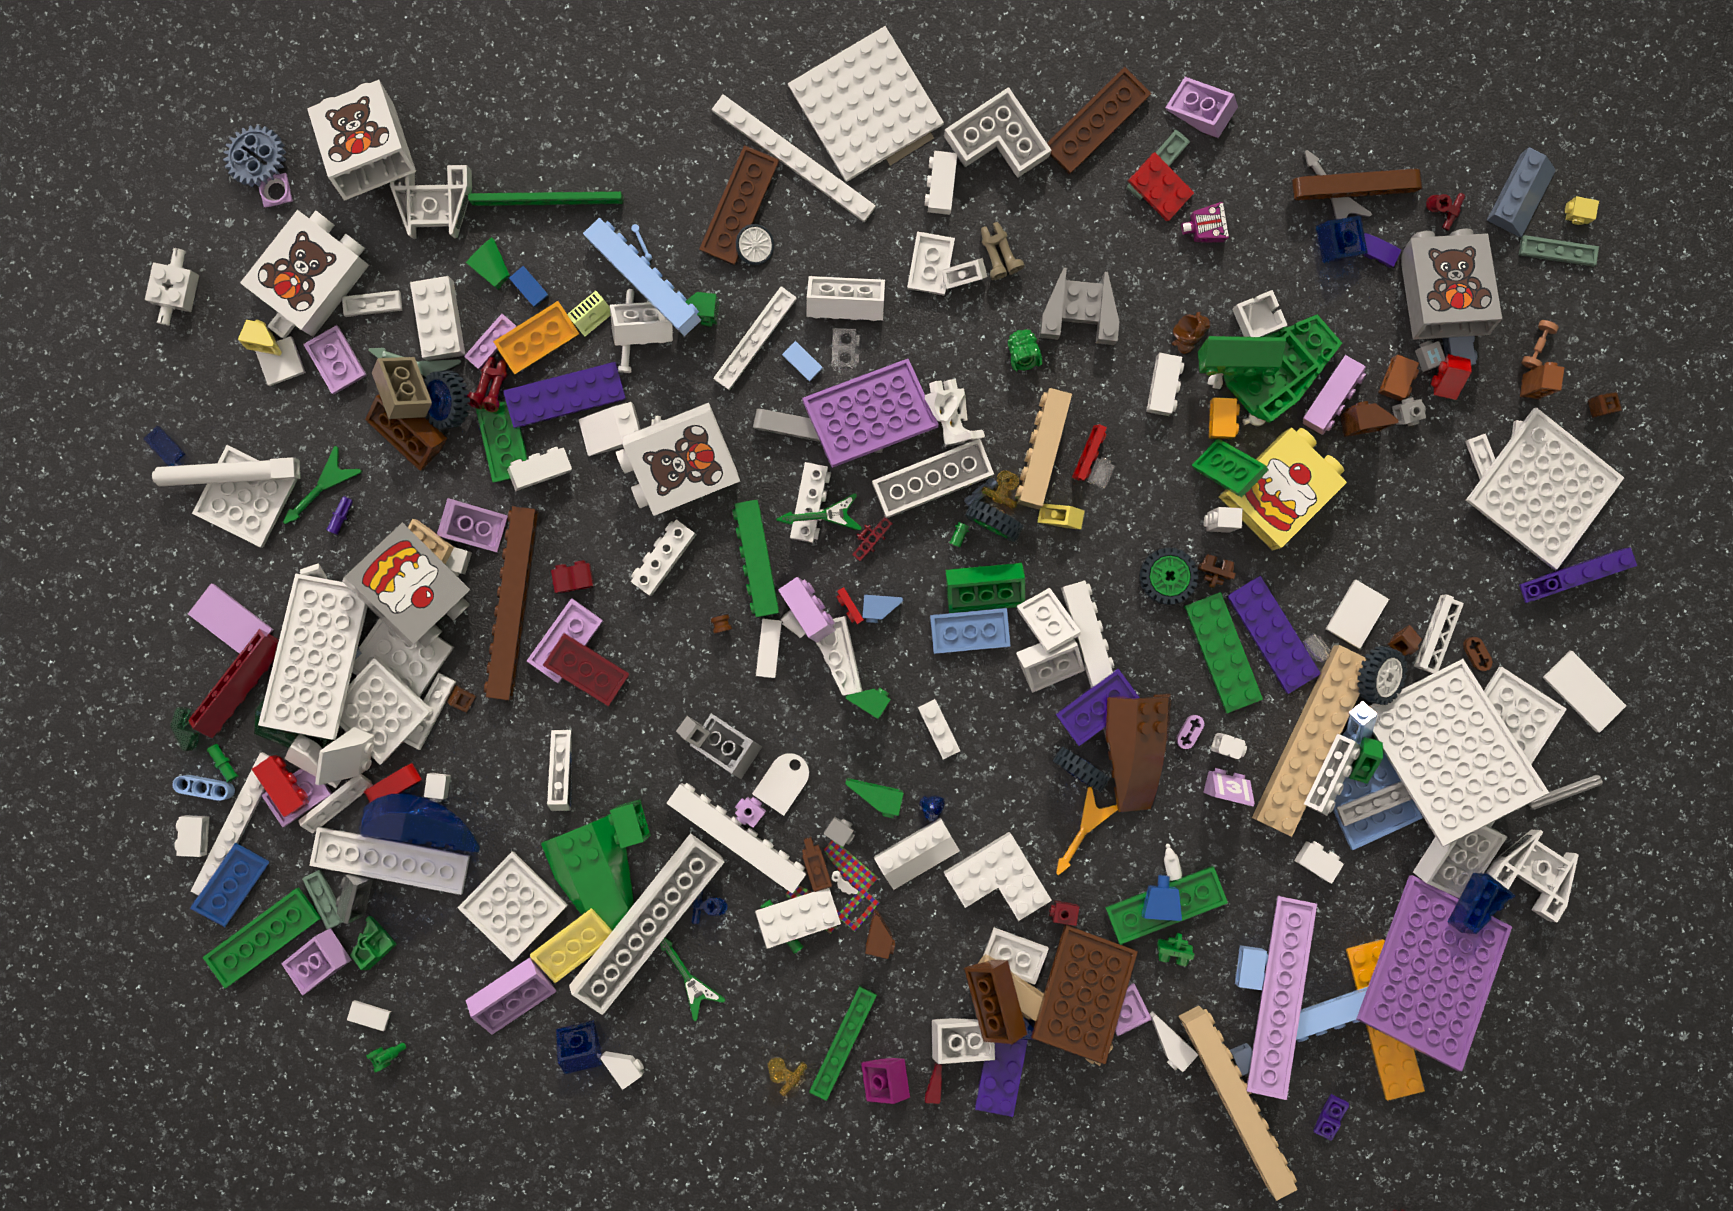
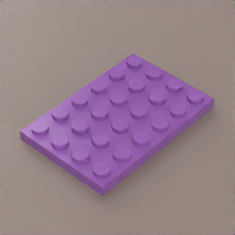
(869, 412)

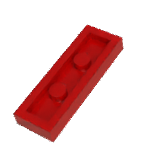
(1090, 452)

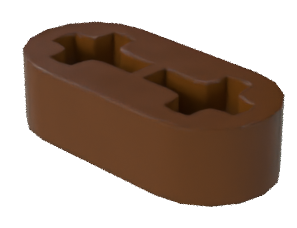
(1474, 656)

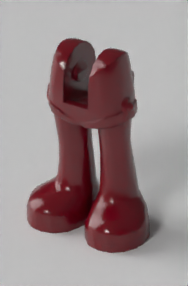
(489, 373)

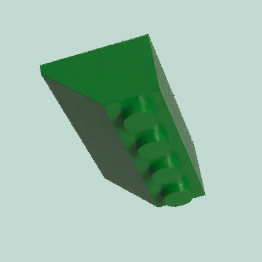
(1241, 355)
(985, 587)

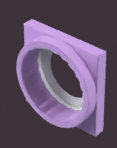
(263, 189)

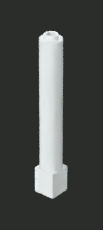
(228, 472)

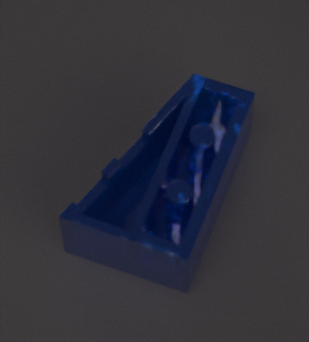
(1478, 903)

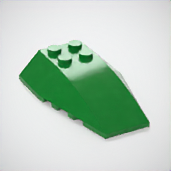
(1305, 354)
(592, 870)

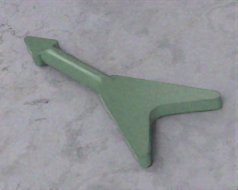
(425, 367)

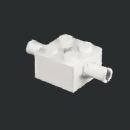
(160, 287)

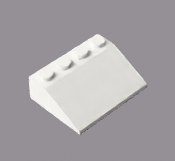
(1454, 864)

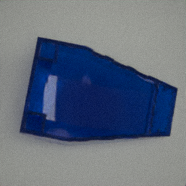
(415, 818)

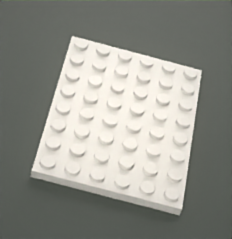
(1455, 753)

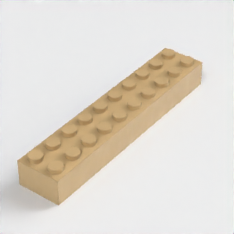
(1311, 741)
(1239, 1104)

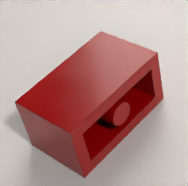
(1451, 376)

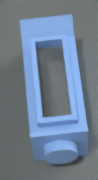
(1360, 723)

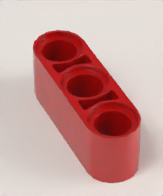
(394, 783)

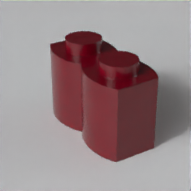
(573, 577)

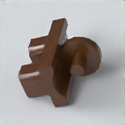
(1225, 572)

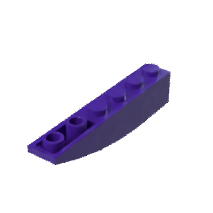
(1578, 574)

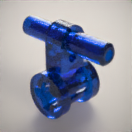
(708, 906)

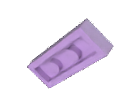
(485, 346)

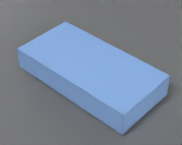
(802, 361)

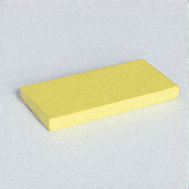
(571, 946)

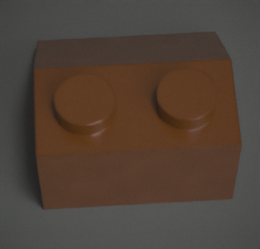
(879, 938)

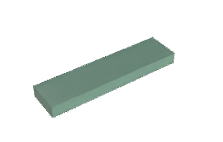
(1168, 153)
(1558, 250)

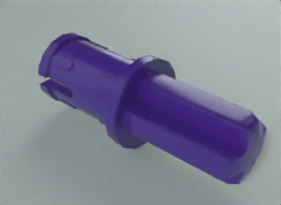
(339, 515)

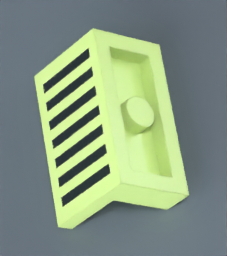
(590, 313)

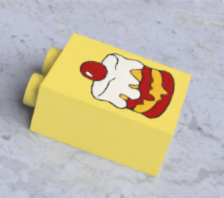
(1290, 491)

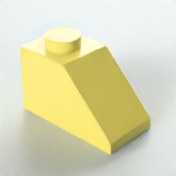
(258, 338)
(1061, 516)

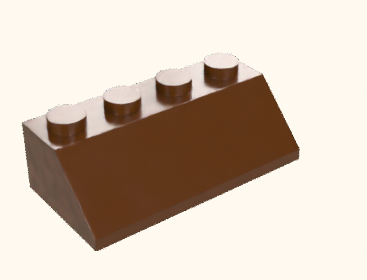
(410, 436)
(996, 1001)

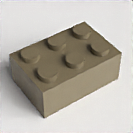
(401, 387)

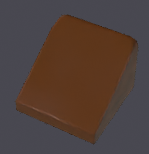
(461, 699)

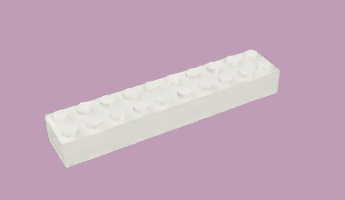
(646, 924)

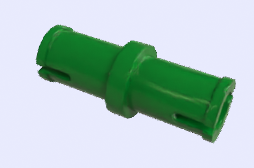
(222, 763)

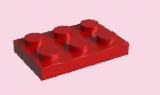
(1160, 186)

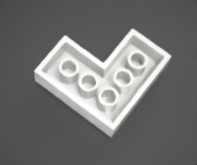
(1001, 125)
(1001, 867)

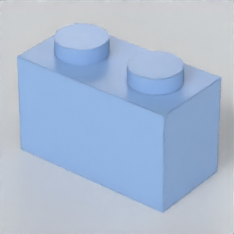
(1251, 967)

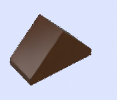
(1604, 404)

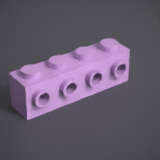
(1334, 394)

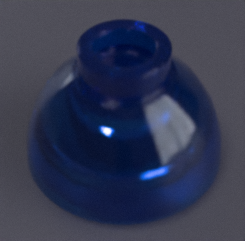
(932, 806)

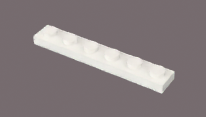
(755, 338)

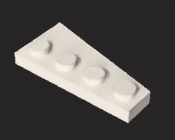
(840, 657)

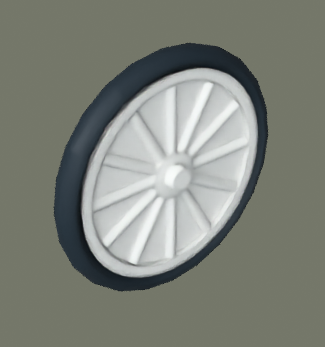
(754, 244)

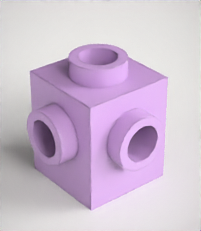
(755, 806)

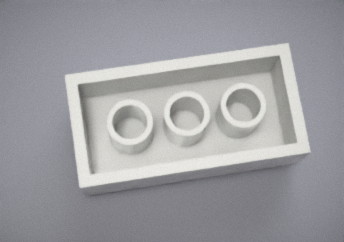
(437, 318)

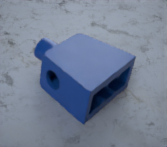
(1162, 901)

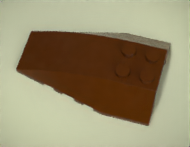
(1137, 742)

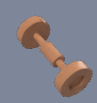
(1547, 327)

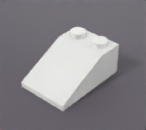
(607, 428)
(345, 757)
(959, 1041)

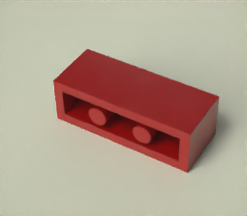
(280, 785)

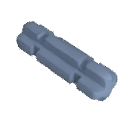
(977, 494)

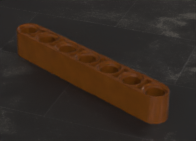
(1357, 184)

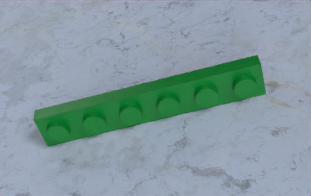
(842, 1043)

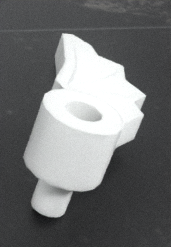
(843, 885)

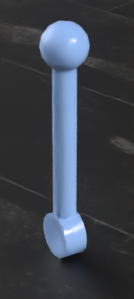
(635, 228)

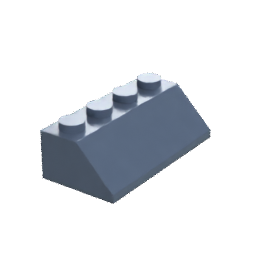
(1522, 192)

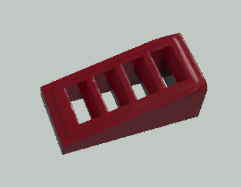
(933, 1092)

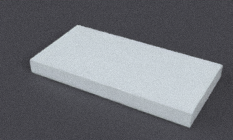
(1584, 691)

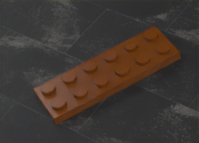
(1097, 120)
(739, 203)

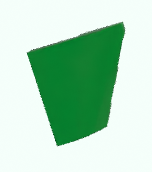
(489, 264)
(372, 945)

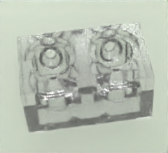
(840, 349)

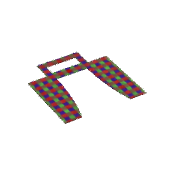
(857, 875)

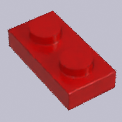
(853, 613)

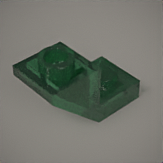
(186, 737)

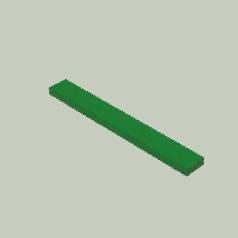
(546, 198)

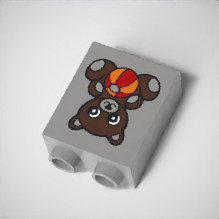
(1450, 285)

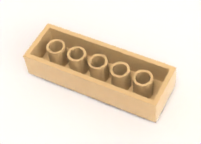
(1044, 448)

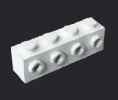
(809, 500)
(663, 557)
(1332, 775)

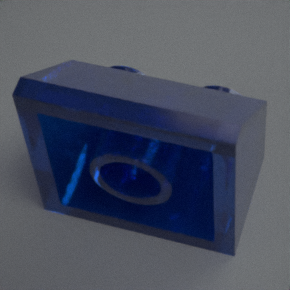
(1341, 239)
(578, 1047)

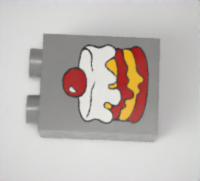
(408, 587)

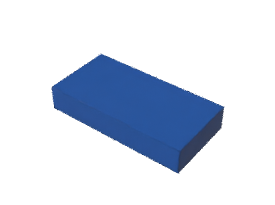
(528, 286)

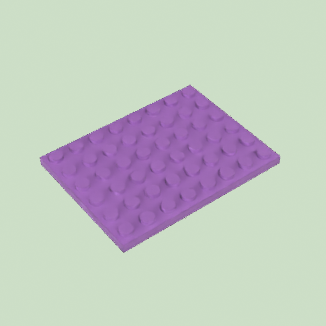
(1432, 976)

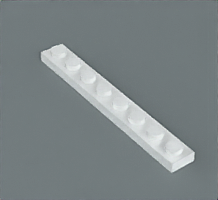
(233, 827)

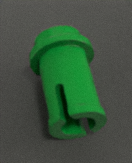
(959, 534)

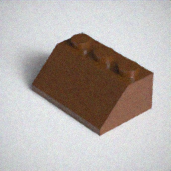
(1365, 419)

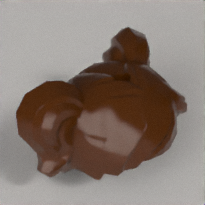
(1190, 331)

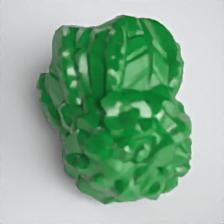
(1024, 350)

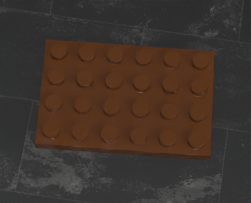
(1084, 995)

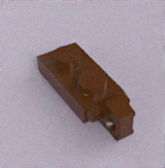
(816, 866)

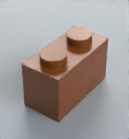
(1399, 378)

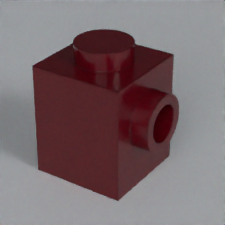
(1064, 913)

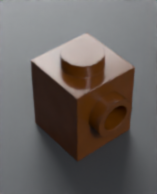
(1405, 641)

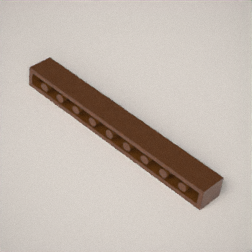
(512, 603)

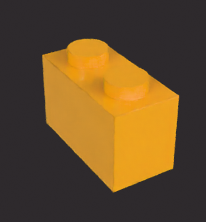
(1223, 418)

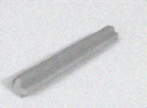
(1567, 791)

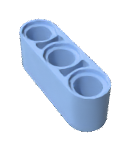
(195, 783)

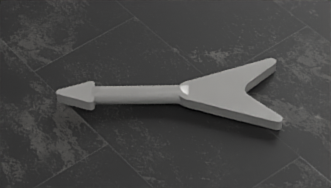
(1341, 206)

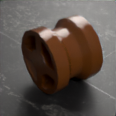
(721, 623)

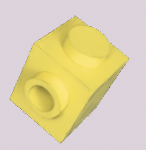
(1581, 210)

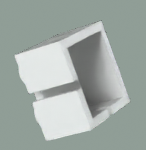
(1257, 319)

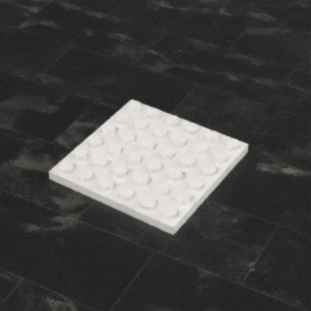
(865, 104)
(1545, 488)

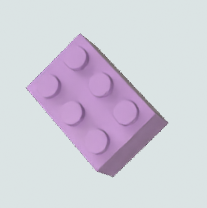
(807, 609)

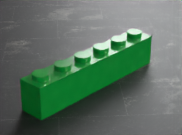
(756, 557)

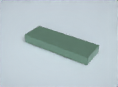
(323, 898)

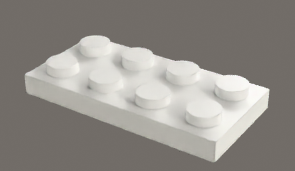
(797, 917)

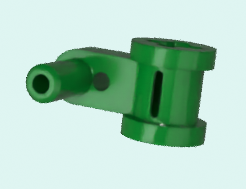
(381, 1058)

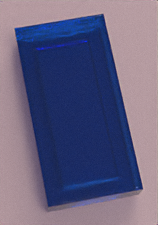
(164, 446)

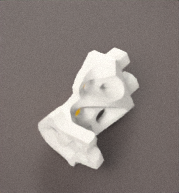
(944, 408)

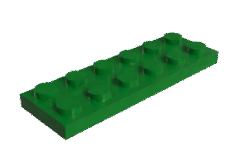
(1223, 652)
(1197, 894)
(261, 938)

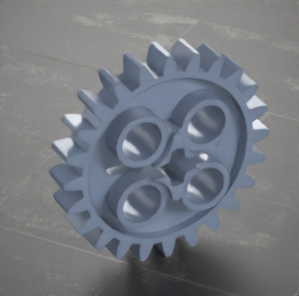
(244, 169)

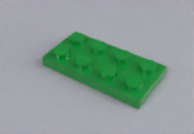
(501, 441)
(1230, 467)

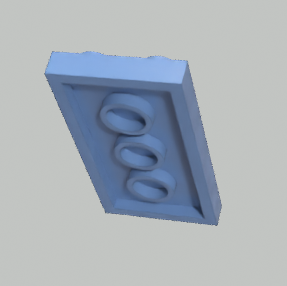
(970, 630)

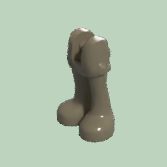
(1013, 265)

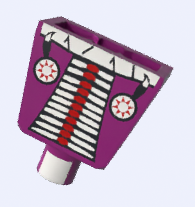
(1207, 224)

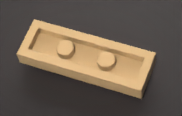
(435, 543)

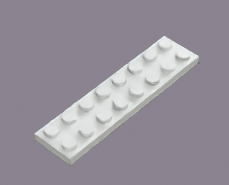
(389, 860)

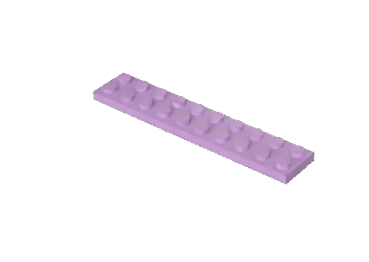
(1281, 998)

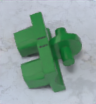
(1175, 947)

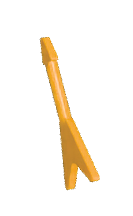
(1091, 818)

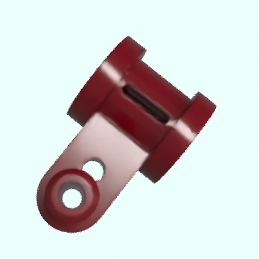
(1444, 204)

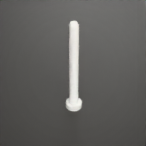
(624, 368)

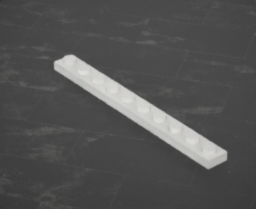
(793, 158)

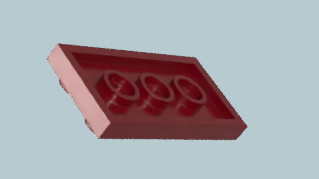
(585, 669)

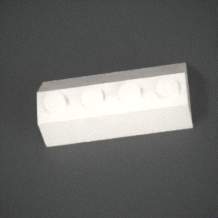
(845, 298)
(916, 853)

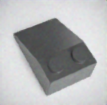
(728, 747)
(354, 897)

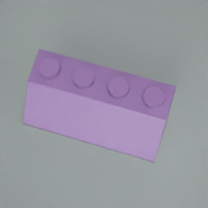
(510, 996)

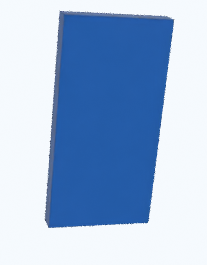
(229, 884)

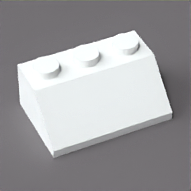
(639, 324)
(1049, 668)

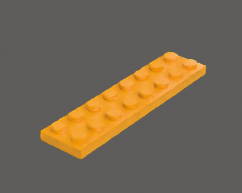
(1394, 1060)

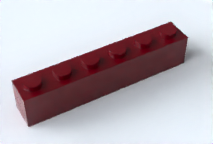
(235, 684)

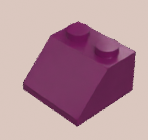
(885, 1080)

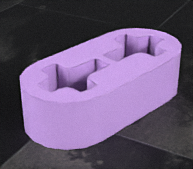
(1193, 734)

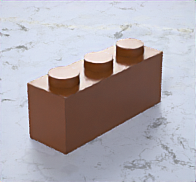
(1542, 381)

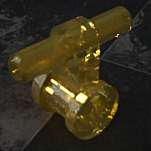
(1000, 494)
(779, 1073)

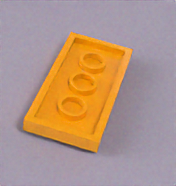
(536, 337)

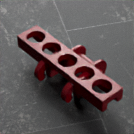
(873, 532)

